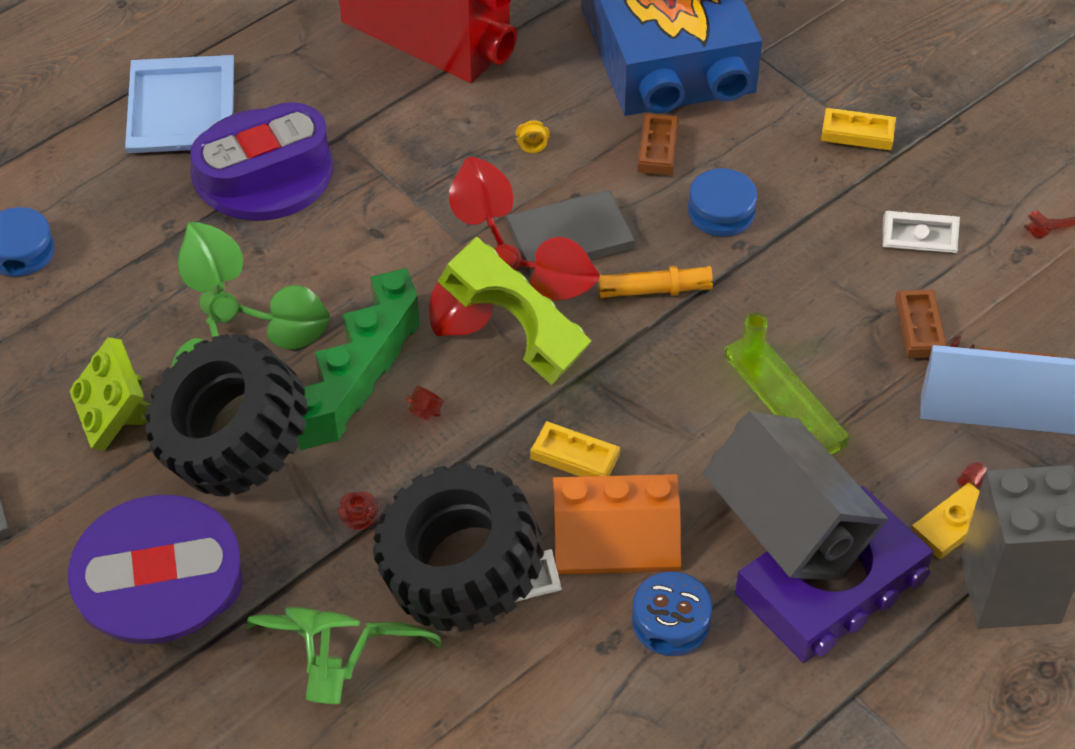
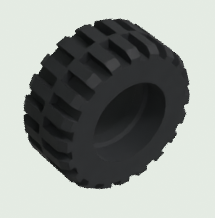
(256, 436)
(482, 583)

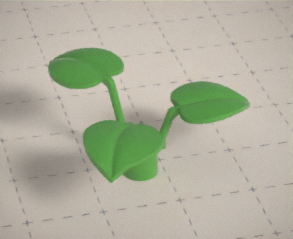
(213, 257)
(325, 671)

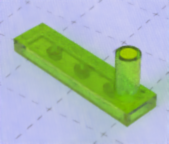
(780, 386)

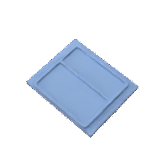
(177, 101)

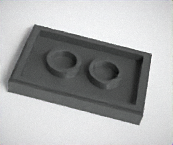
(588, 220)

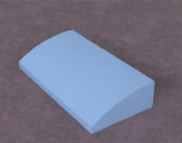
(999, 389)

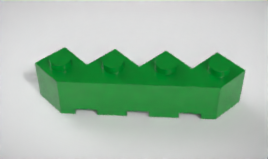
(351, 369)

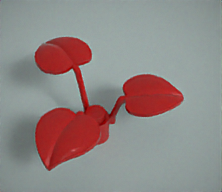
(560, 265)

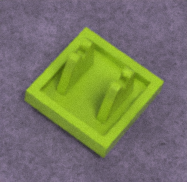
(108, 395)

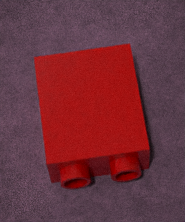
(448, 34)

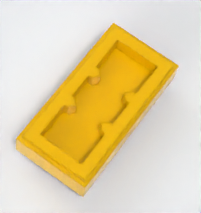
(858, 129)
(574, 452)
(949, 522)

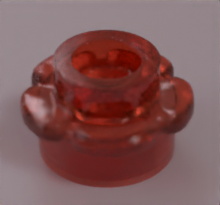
(424, 403)
(361, 517)

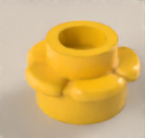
(535, 142)

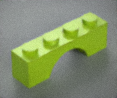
(483, 277)

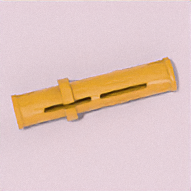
(654, 282)

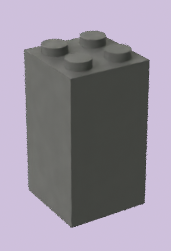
(794, 496)
(1021, 547)

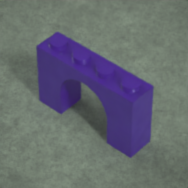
(813, 618)

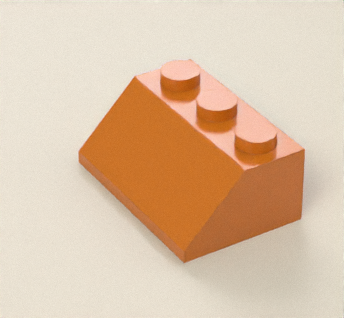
(617, 524)

